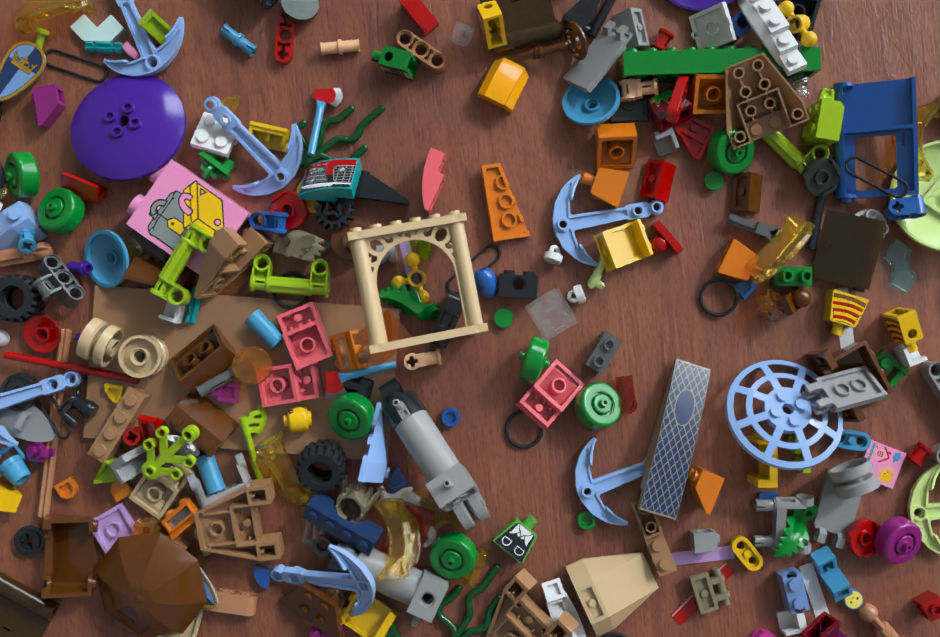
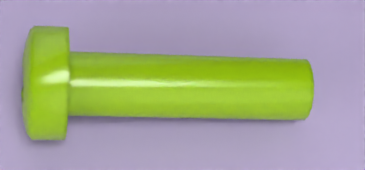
(42, 33)

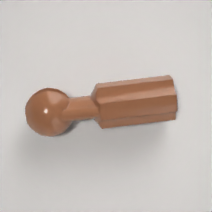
(13, 256)
(870, 614)

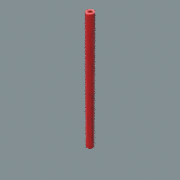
(70, 367)

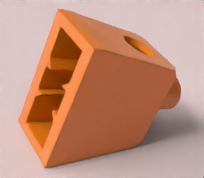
(606, 185)
(733, 261)

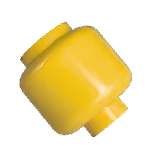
(298, 419)

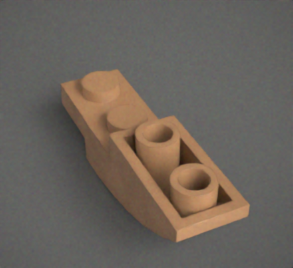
(654, 540)

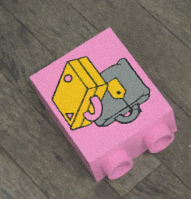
(177, 200)

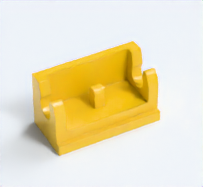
(270, 136)

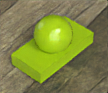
(154, 26)

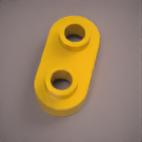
(745, 552)

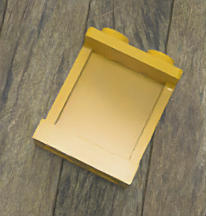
(623, 245)
(767, 475)
(373, 622)

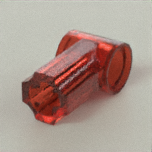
(625, 390)

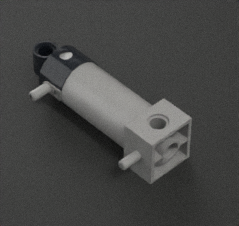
(445, 475)
(407, 591)

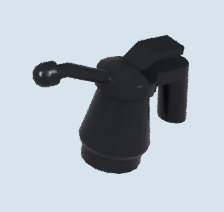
(85, 407)

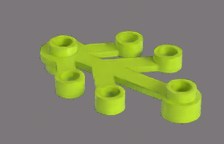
(167, 454)

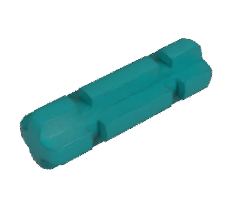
(104, 47)
(193, 308)

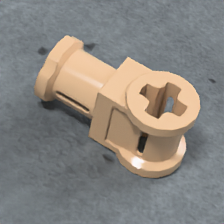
(637, 89)
(424, 359)

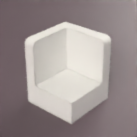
(174, 313)
(908, 359)
(791, 623)

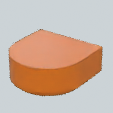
(68, 488)
(120, 491)

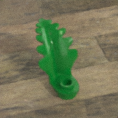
(409, 302)
(795, 532)

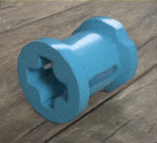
(24, 243)

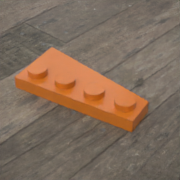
(502, 210)

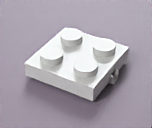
(712, 27)
(212, 136)

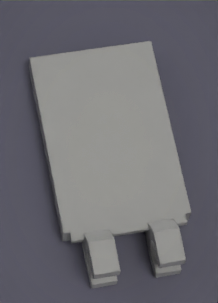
(600, 57)
(844, 390)
(833, 514)

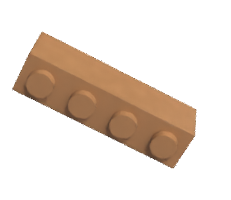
(121, 419)

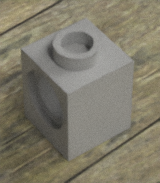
(704, 540)

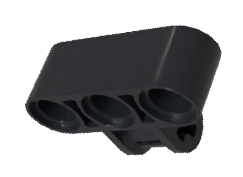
(448, 317)

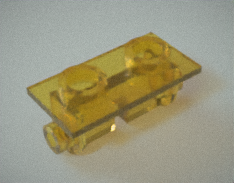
(473, 577)

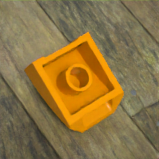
(503, 84)

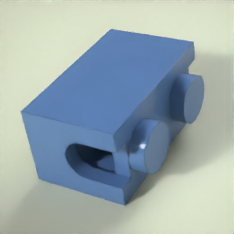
(792, 590)

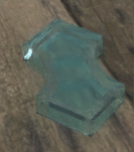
(899, 259)

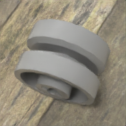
(853, 478)
(474, 504)

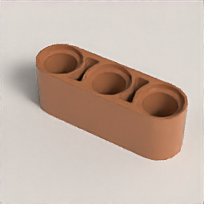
(417, 43)
(235, 602)

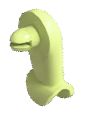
(594, 279)

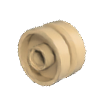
(99, 342)
(132, 360)

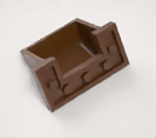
(849, 357)

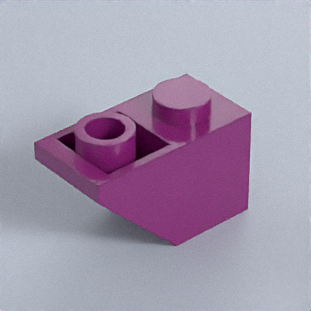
(49, 104)

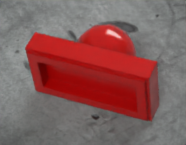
(664, 240)
(148, 427)

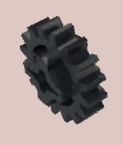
(326, 216)

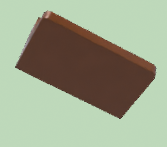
(746, 192)

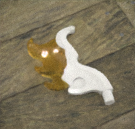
(421, 499)

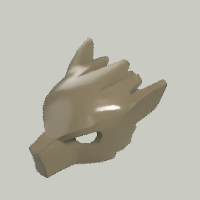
(301, 245)
(355, 500)

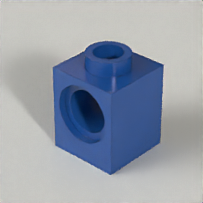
(739, 32)

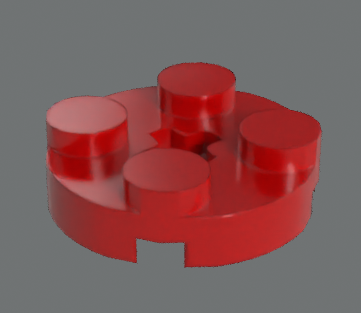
(299, 208)
(854, 536)

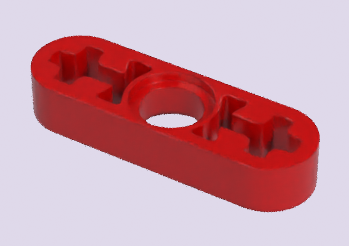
(279, 49)
(678, 99)

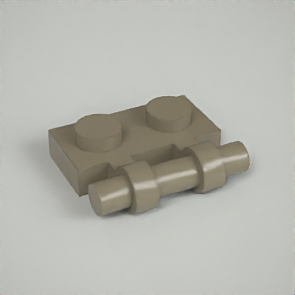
(704, 593)

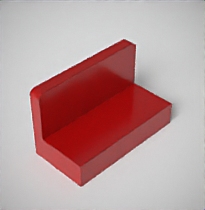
(419, 16)
(658, 180)
(83, 188)

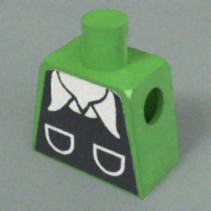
(517, 537)

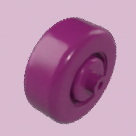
(898, 540)

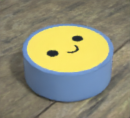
(853, 601)

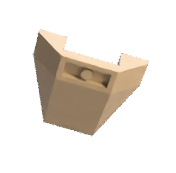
(611, 587)

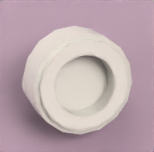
(553, 257)
(578, 291)

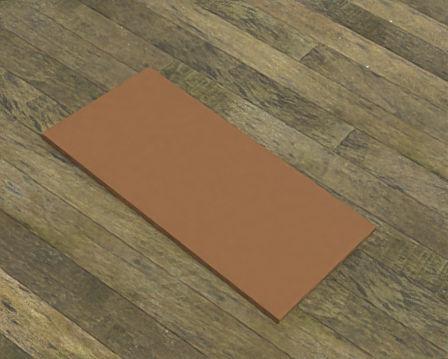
(138, 313)

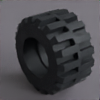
(32, 302)
(316, 478)

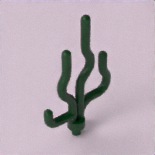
(320, 153)
(459, 631)

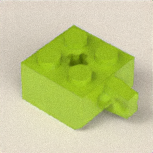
(824, 121)

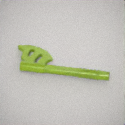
(247, 430)

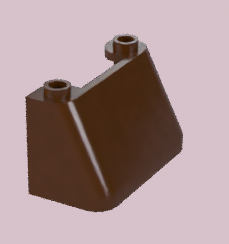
(69, 556)

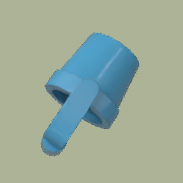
(14, 468)

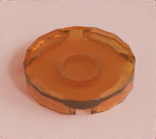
(252, 365)

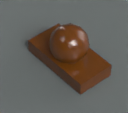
(794, 300)

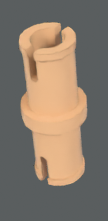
(340, 46)

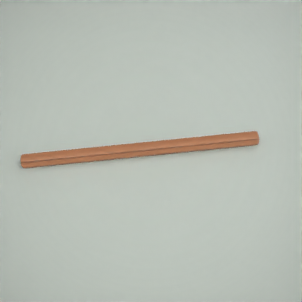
(49, 465)

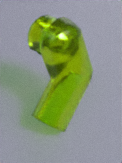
(424, 249)

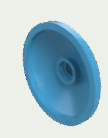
(603, 101)
(108, 257)

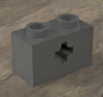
(602, 352)

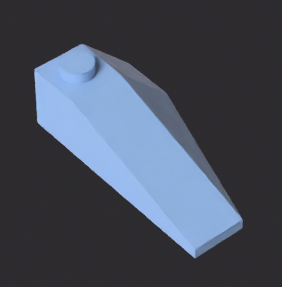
(16, 218)
(375, 460)

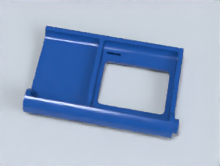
(874, 111)

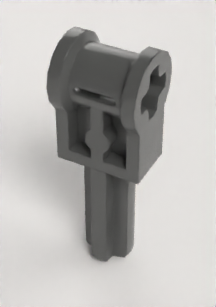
(756, 229)

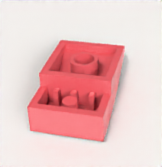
(432, 178)
(305, 335)
(291, 385)
(550, 394)

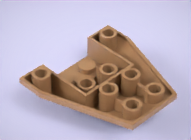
(759, 100)

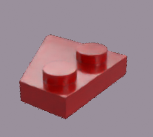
(694, 136)

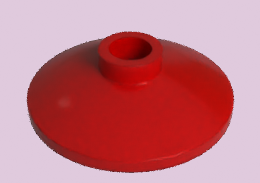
(35, 335)

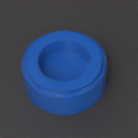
(450, 417)

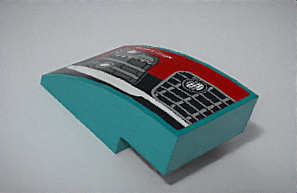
(331, 179)

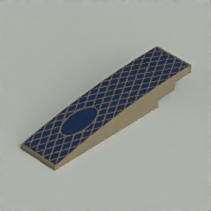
(674, 439)

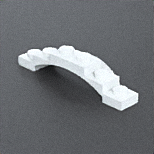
(774, 33)
(559, 601)

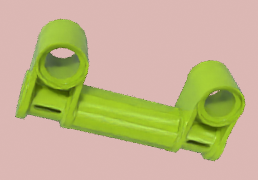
(791, 154)
(264, 280)
(166, 285)

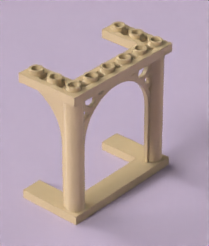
(359, 245)

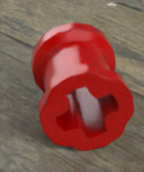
(662, 39)
(128, 438)
(919, 454)

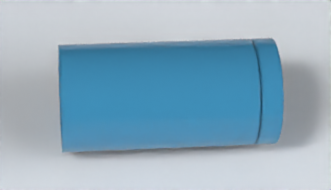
(264, 329)
(210, 473)

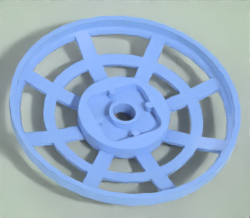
(777, 419)

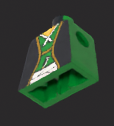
(396, 62)

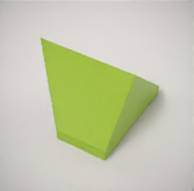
(106, 473)

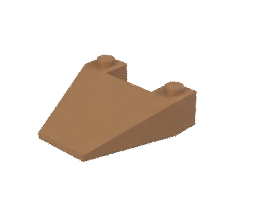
(228, 258)
(234, 524)
(521, 617)

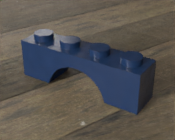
(360, 535)

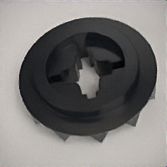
(23, 534)

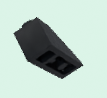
(582, 14)
(375, 190)

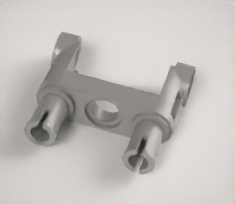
(203, 499)
(779, 507)

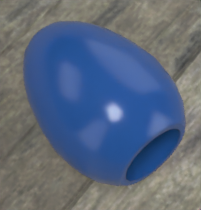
(486, 282)

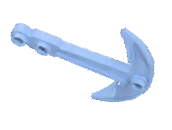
(148, 52)
(273, 166)
(575, 222)
(30, 392)
(601, 484)
(358, 580)

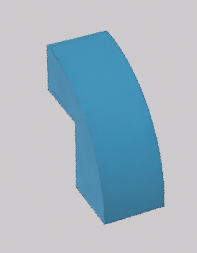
(830, 574)

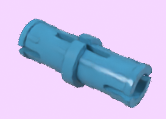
(238, 40)

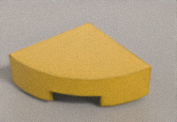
(114, 391)

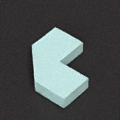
(107, 31)

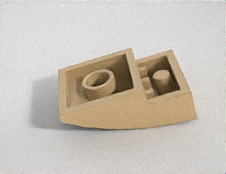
(159, 494)

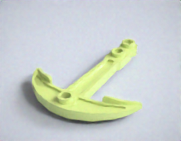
(927, 511)

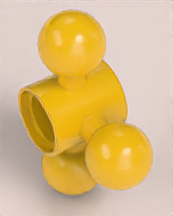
(808, 38)
(412, 260)

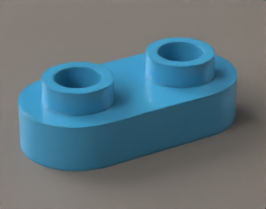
(849, 440)

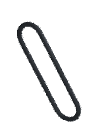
(79, 58)
(881, 170)
(477, 255)
(50, 421)

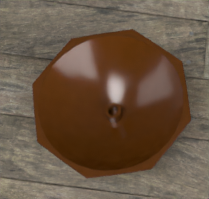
(151, 585)

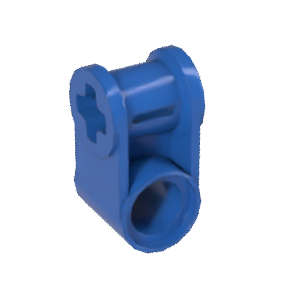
(908, 208)
(272, 221)

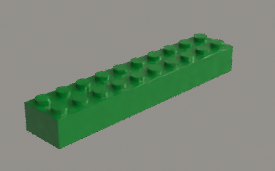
(671, 63)

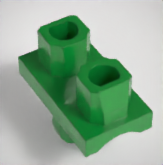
(213, 168)

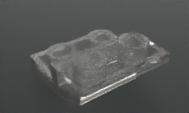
(551, 314)

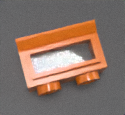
(346, 351)
(181, 518)

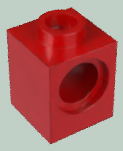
(928, 605)

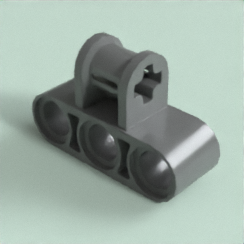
(50, 286)

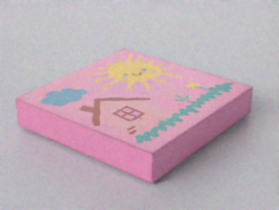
(885, 462)

